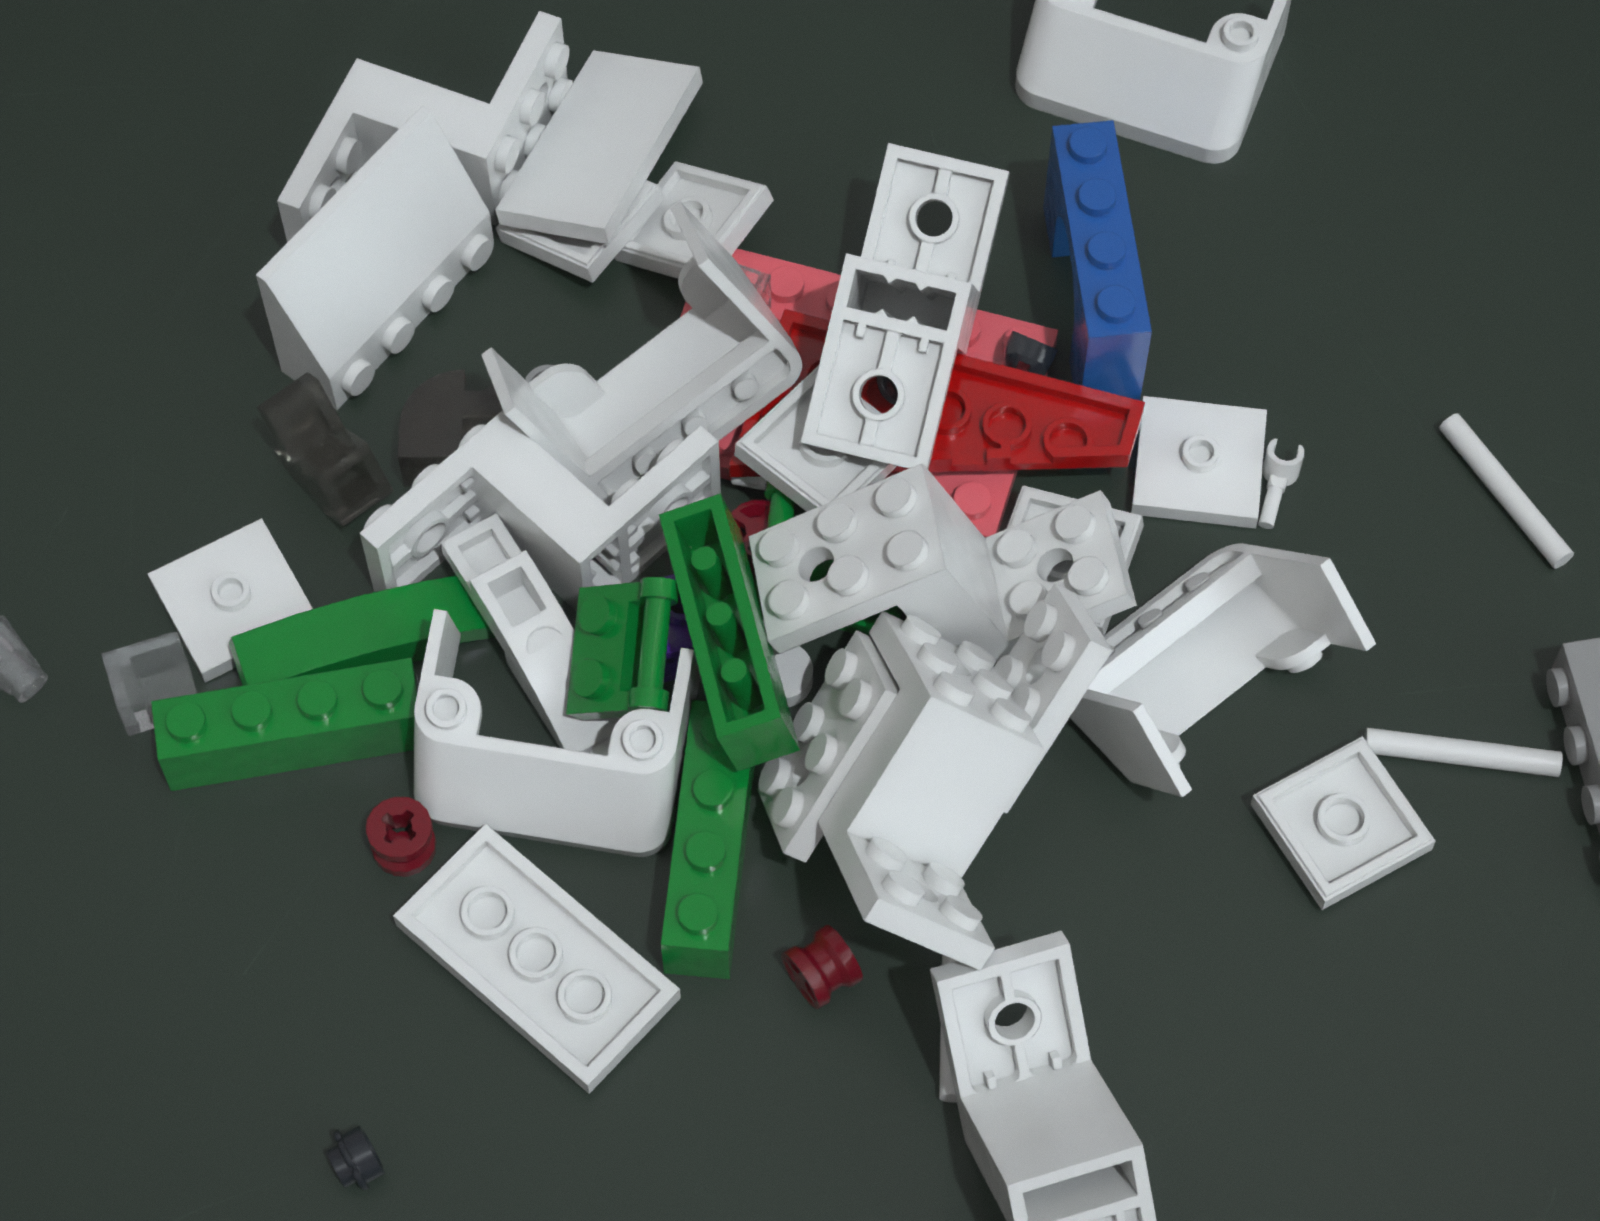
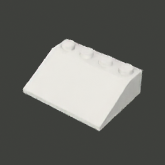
(375, 261)

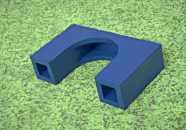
(1093, 225)

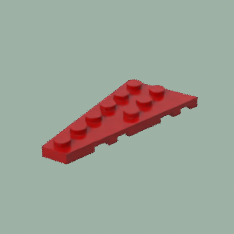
(994, 415)

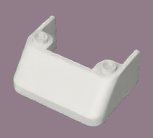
(1147, 79)
(701, 370)
(1203, 643)
(540, 791)

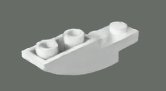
(526, 625)

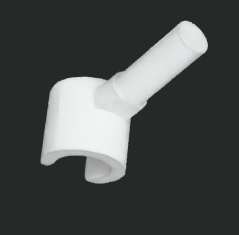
(1279, 475)

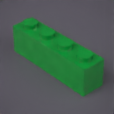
(728, 633)
(286, 724)
(706, 856)

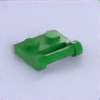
(620, 648)

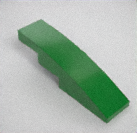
(355, 632)

